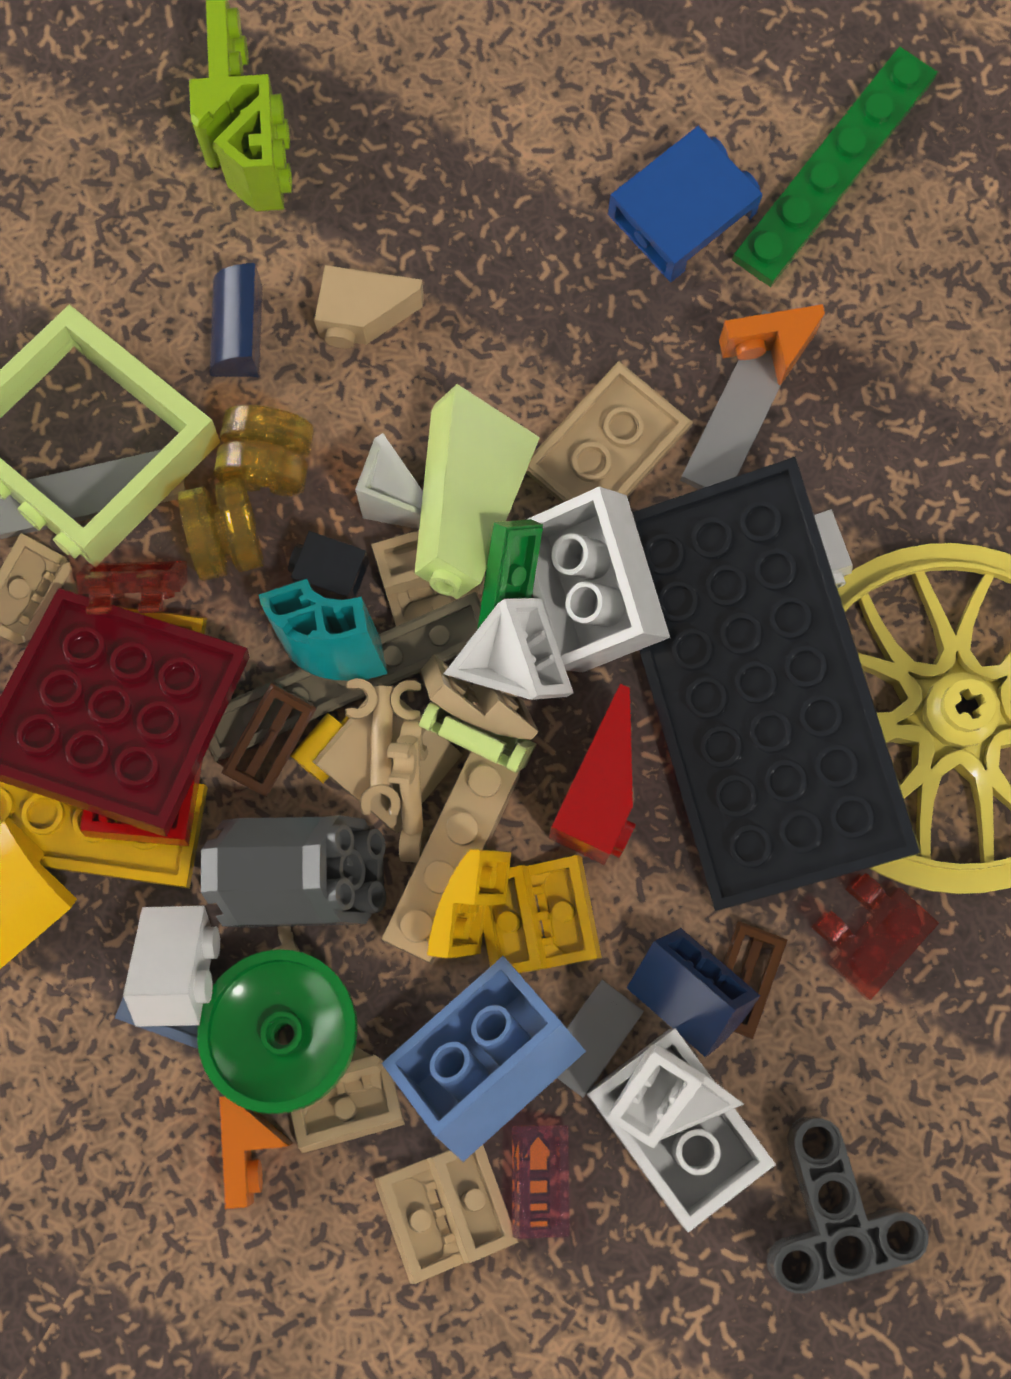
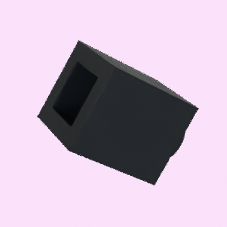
(329, 566)

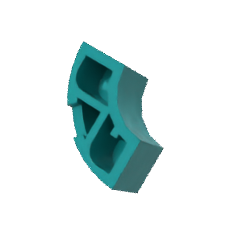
(325, 634)

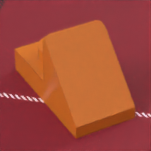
(782, 332)
(240, 1133)

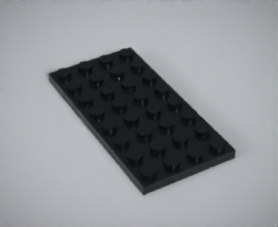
(766, 692)

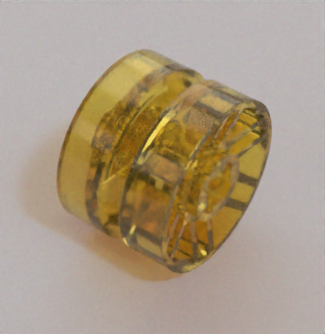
(264, 449)
(220, 529)

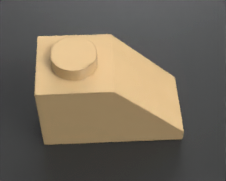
(363, 305)

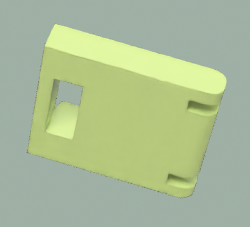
(501, 749)

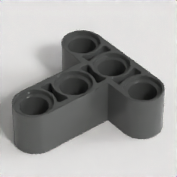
(844, 1220)

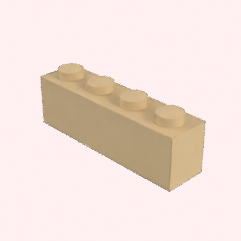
(463, 825)

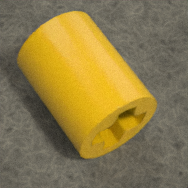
(315, 743)

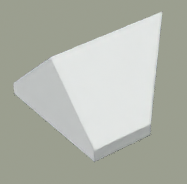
(388, 488)
(514, 653)
(667, 1098)

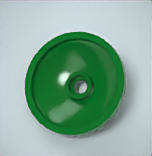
(243, 1027)

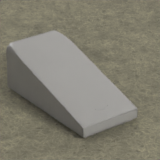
(600, 1030)

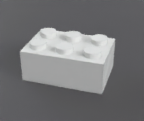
(596, 581)
(695, 1167)

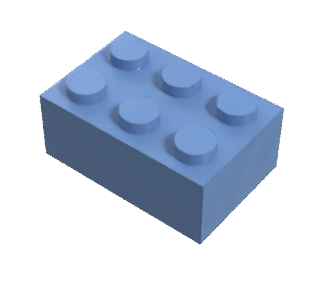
(482, 1059)

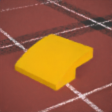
(28, 892)
(565, 912)
(459, 919)

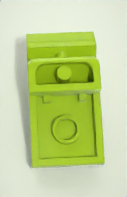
(240, 117)

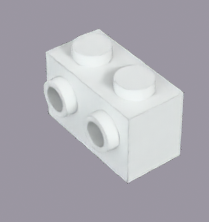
(171, 966)

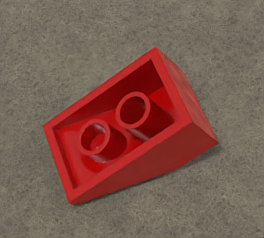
(602, 792)

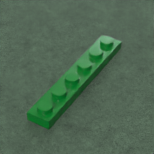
(834, 166)

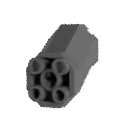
(294, 871)

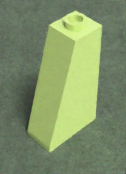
(469, 484)

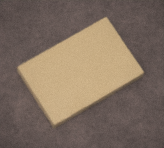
(609, 438)

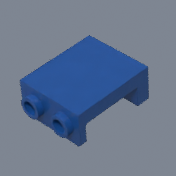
(683, 201)

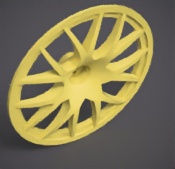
(928, 713)

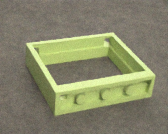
(152, 484)

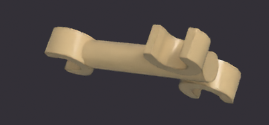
(382, 703)
(406, 771)

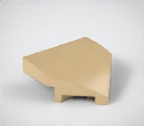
(28, 585)
(356, 1107)

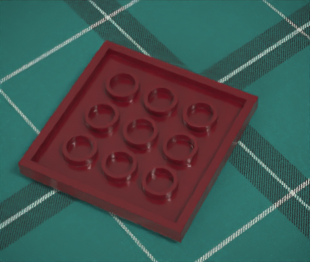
(114, 711)

